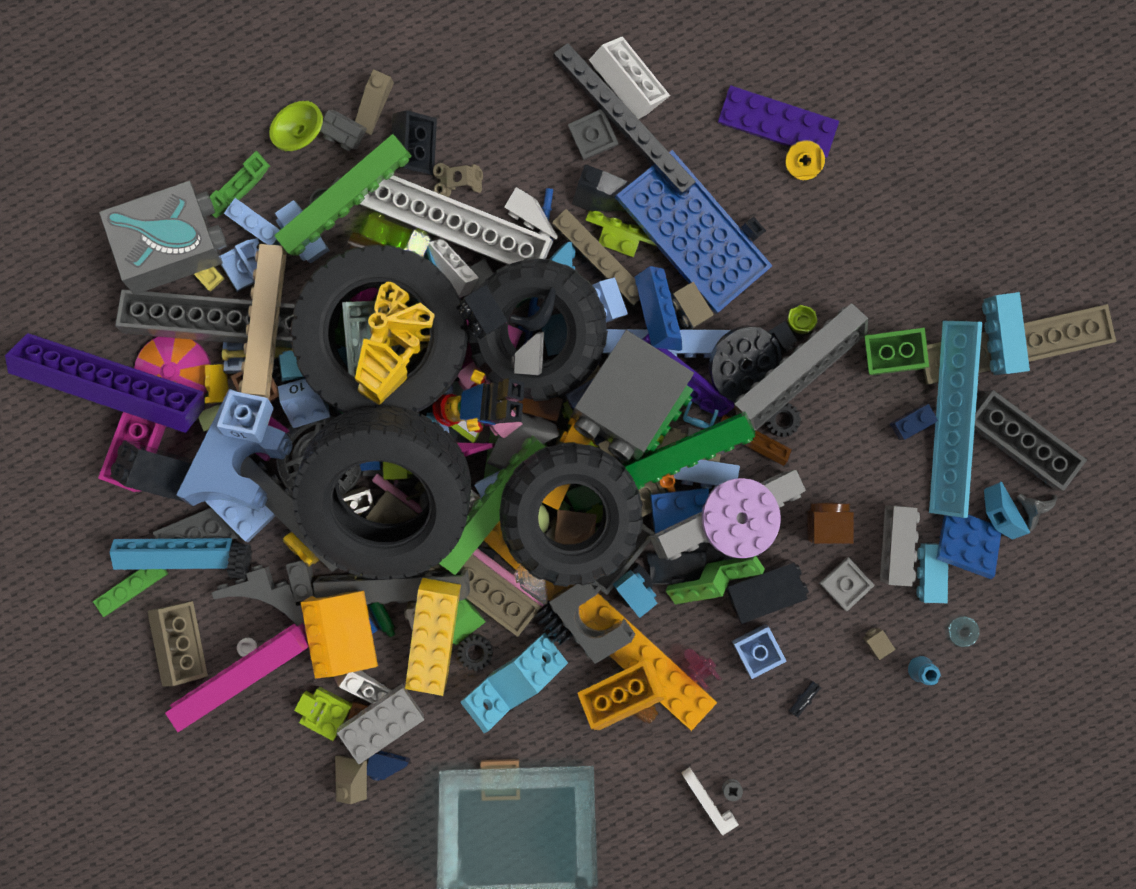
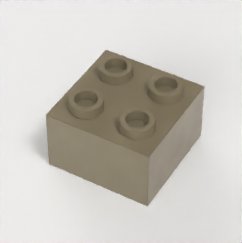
(691, 306)

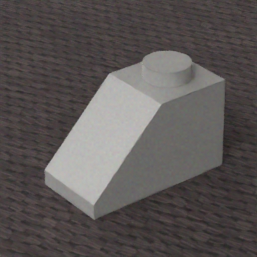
(530, 356)

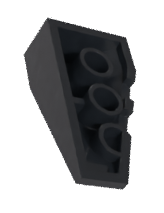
(598, 190)

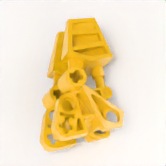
(379, 367)

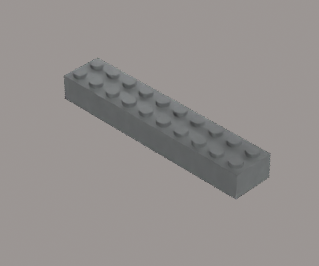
(193, 317)

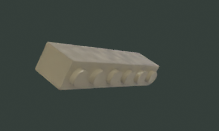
(597, 255)

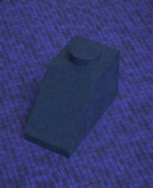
(385, 764)

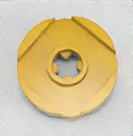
(813, 167)

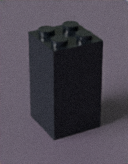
(150, 469)
(767, 592)

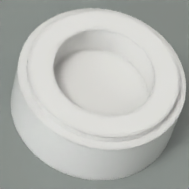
(246, 646)

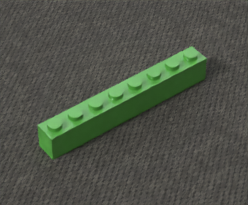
(343, 195)
(486, 510)

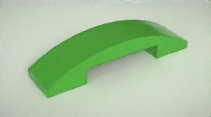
(240, 184)

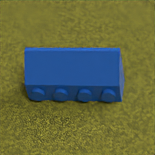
(658, 309)

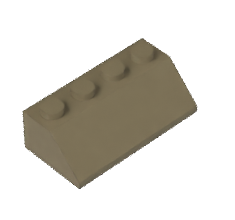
(177, 644)

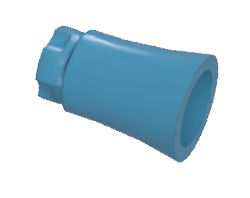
(918, 668)

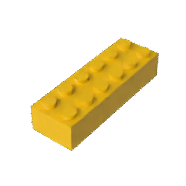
(432, 636)

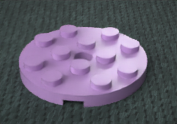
(721, 522)

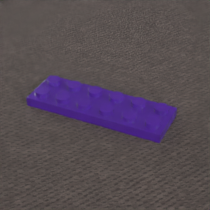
(776, 120)

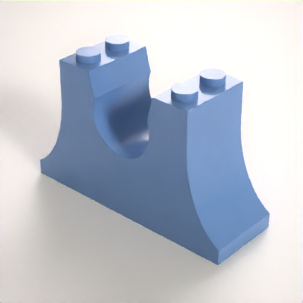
(218, 463)

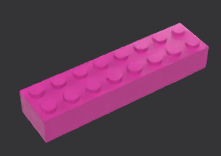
(238, 676)

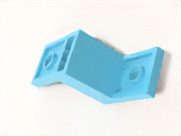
(514, 682)

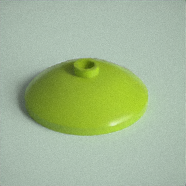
(296, 126)

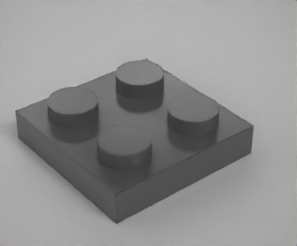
(593, 134)

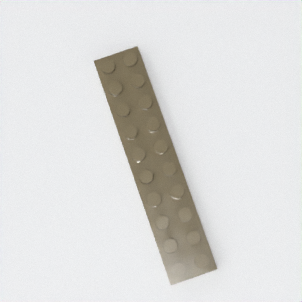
(1045, 338)
(487, 587)

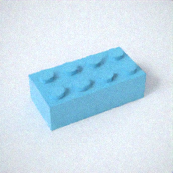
(1006, 334)

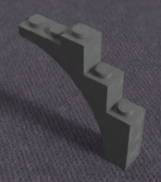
(261, 587)

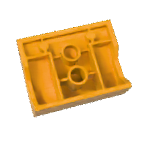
(339, 634)

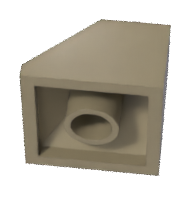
(350, 780)

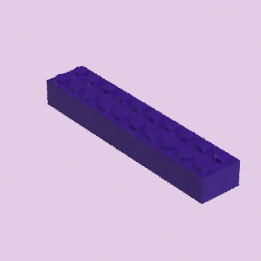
(105, 382)

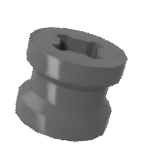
(730, 786)

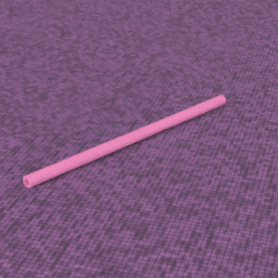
(386, 485)

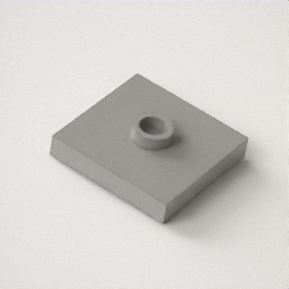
(846, 584)

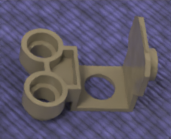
(471, 176)

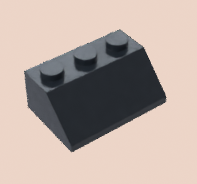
(418, 136)

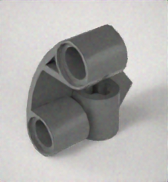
(508, 446)

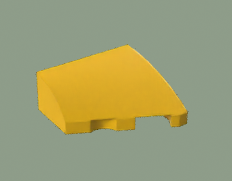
(216, 383)
(300, 549)

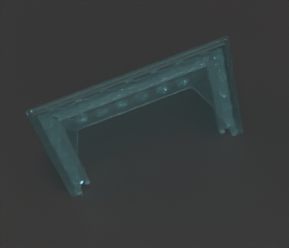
(517, 829)

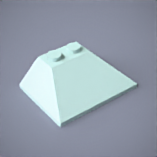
(356, 329)

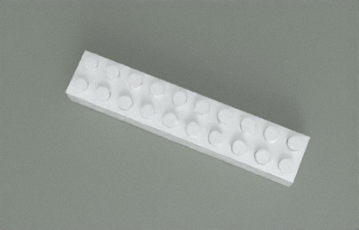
(456, 222)

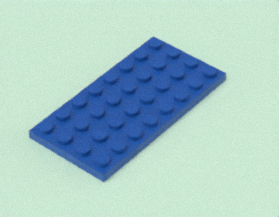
(695, 236)

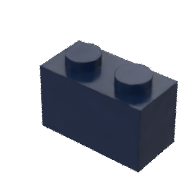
(913, 422)

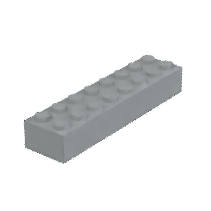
(689, 532)

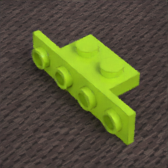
(618, 235)

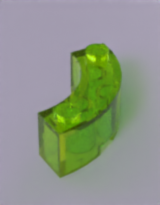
(387, 232)

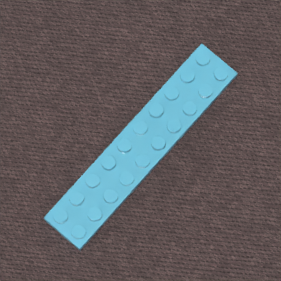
(955, 418)

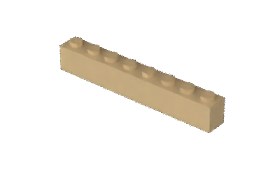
(263, 320)

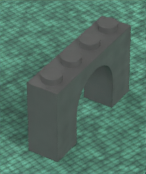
(596, 643)

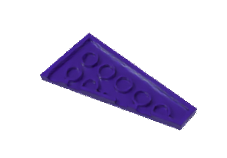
(703, 392)

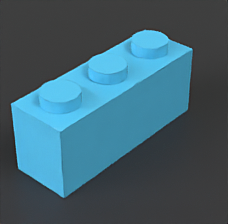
(932, 575)

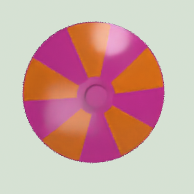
(175, 360)

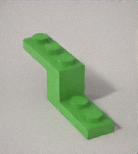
(714, 579)

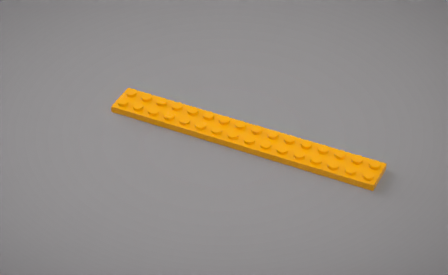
(684, 696)

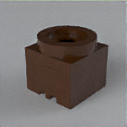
(830, 523)

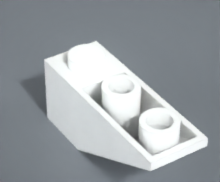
(528, 208)
(453, 267)
(362, 686)

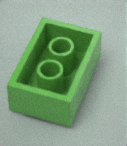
(897, 351)

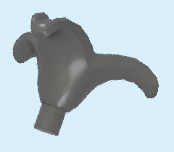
(1035, 507)

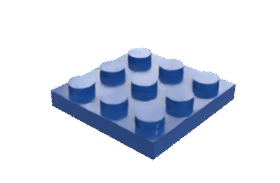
(969, 545)

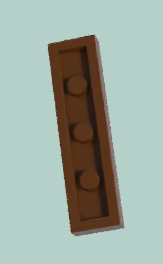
(767, 446)

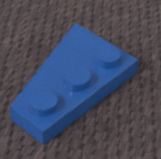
(676, 506)

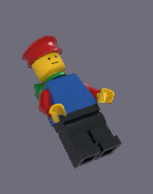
(481, 404)

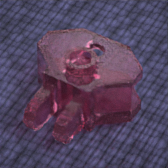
(700, 668)

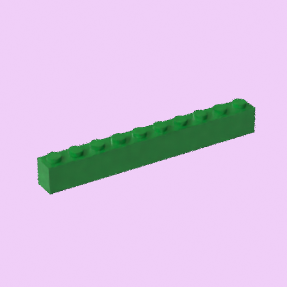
(674, 456)

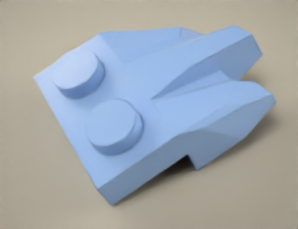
(241, 263)

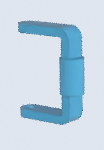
(696, 422)

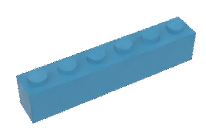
(170, 553)

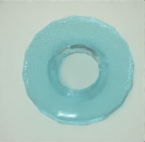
(954, 631)

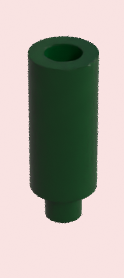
(382, 618)

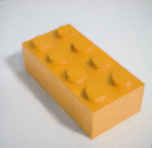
(622, 695)

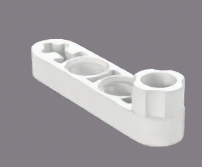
(723, 822)

